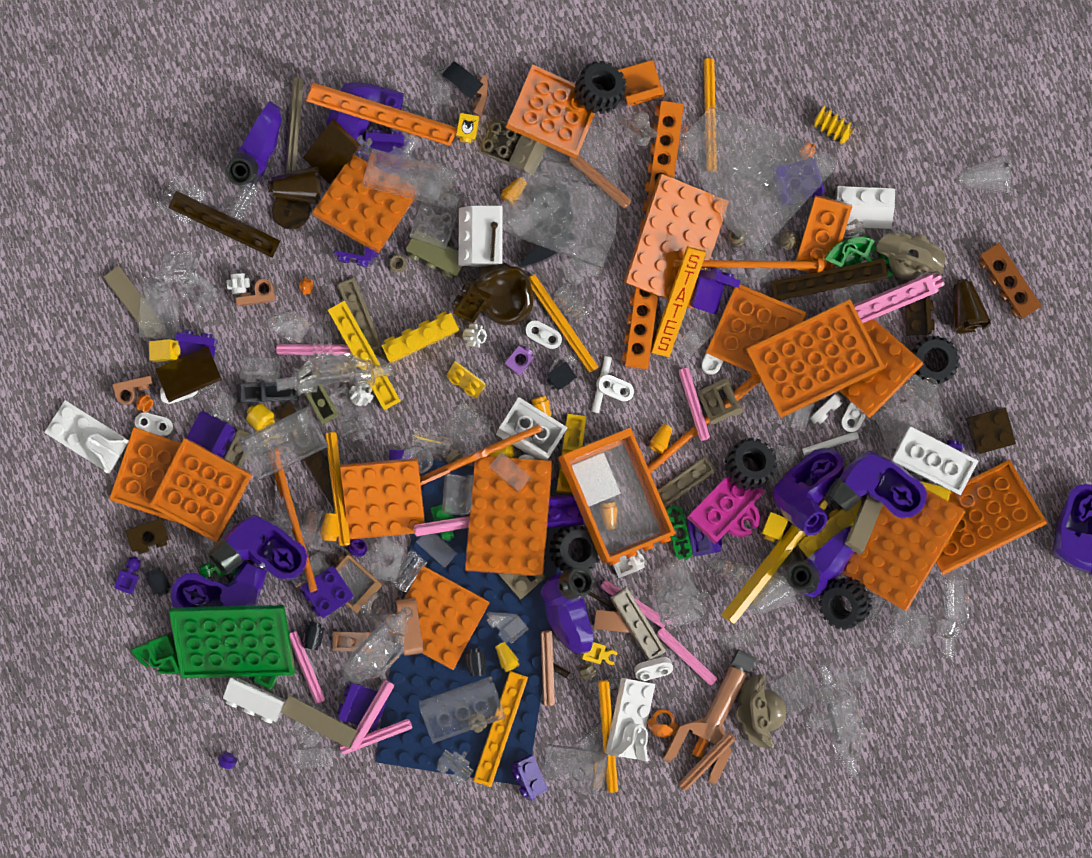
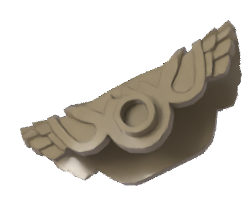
(907, 267)
(760, 711)

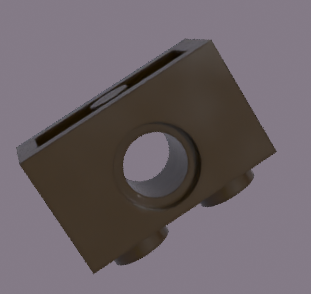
(136, 536)

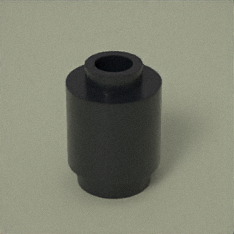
(158, 582)
(313, 636)
(475, 662)

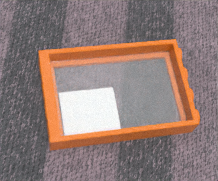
(617, 496)

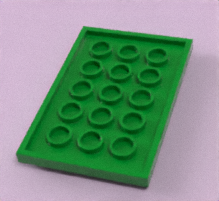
(232, 641)

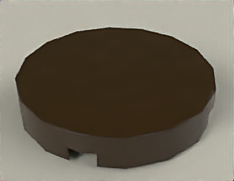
(290, 213)

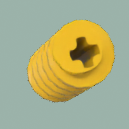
(833, 125)

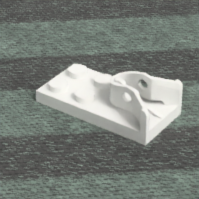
(87, 436)
(934, 460)
(628, 727)

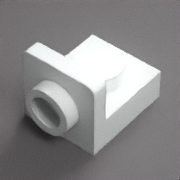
(629, 565)

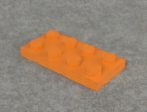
(823, 230)

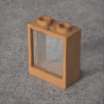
(357, 580)

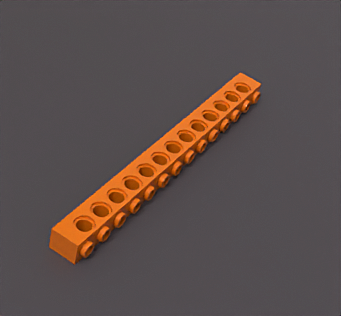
(665, 110)

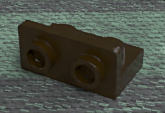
(470, 302)
(919, 317)

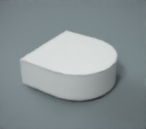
(711, 364)

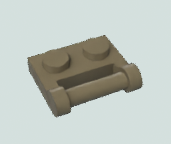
(713, 403)
(520, 583)

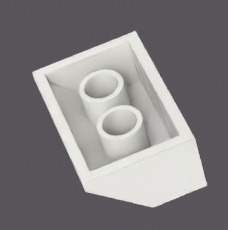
(869, 205)
(476, 235)
(524, 416)
(253, 700)

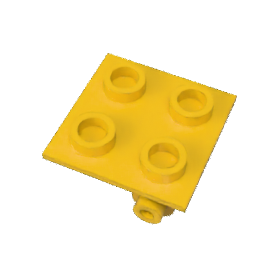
(465, 379)

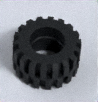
(606, 76)
(947, 350)
(760, 454)
(560, 548)
(834, 611)

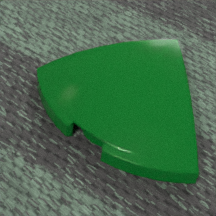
(850, 251)
(164, 659)

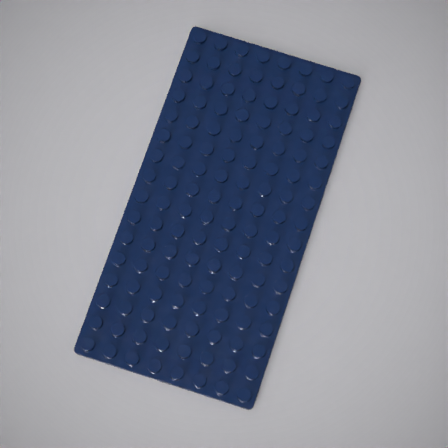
(421, 677)

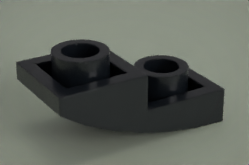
(462, 79)

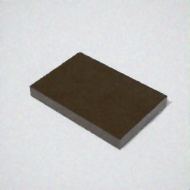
(332, 151)
(188, 374)

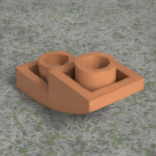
(479, 104)
(610, 621)

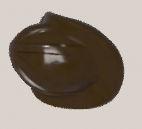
(510, 293)

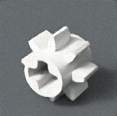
(238, 283)
(474, 335)
(361, 394)

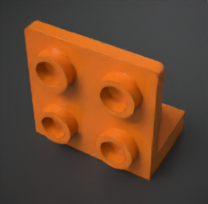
(641, 83)

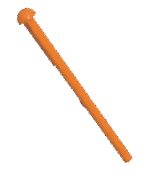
(818, 264)
(739, 393)
(479, 454)
(285, 493)

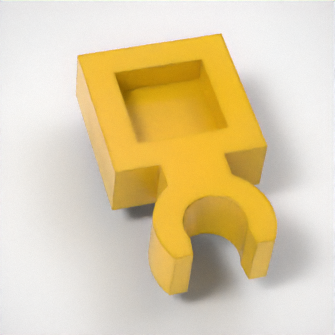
(598, 653)

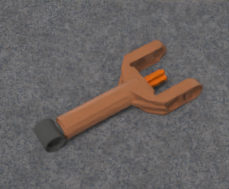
(710, 727)

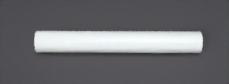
(598, 396)
(831, 443)

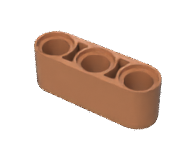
(413, 638)

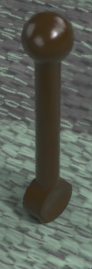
(494, 225)
(611, 606)

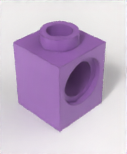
(519, 369)

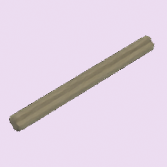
(294, 125)

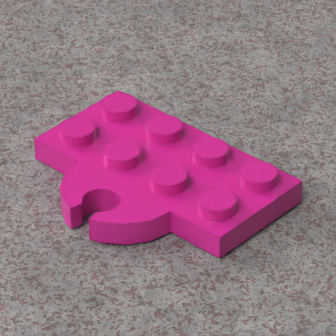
(726, 510)

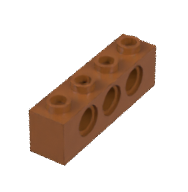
(1030, 302)

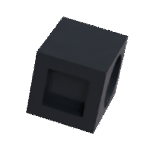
(561, 376)

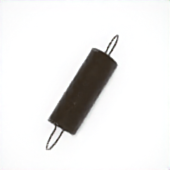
(561, 671)

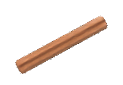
(601, 181)
(547, 668)
(707, 761)

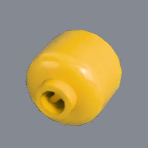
(259, 416)

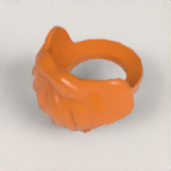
(662, 730)

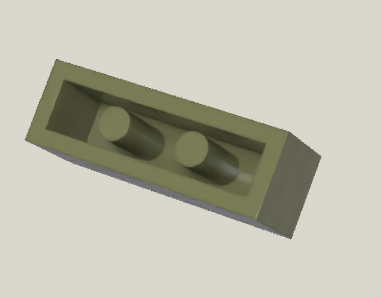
(434, 256)
(322, 404)

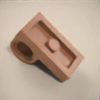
(249, 299)
(140, 383)
(348, 640)

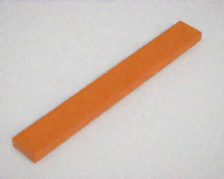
(381, 114)

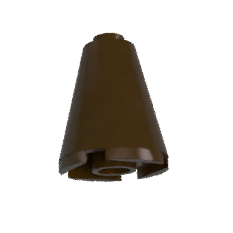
(297, 186)
(968, 308)

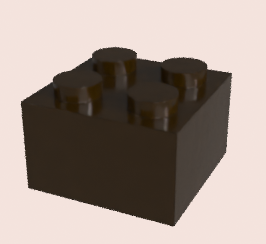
(990, 431)

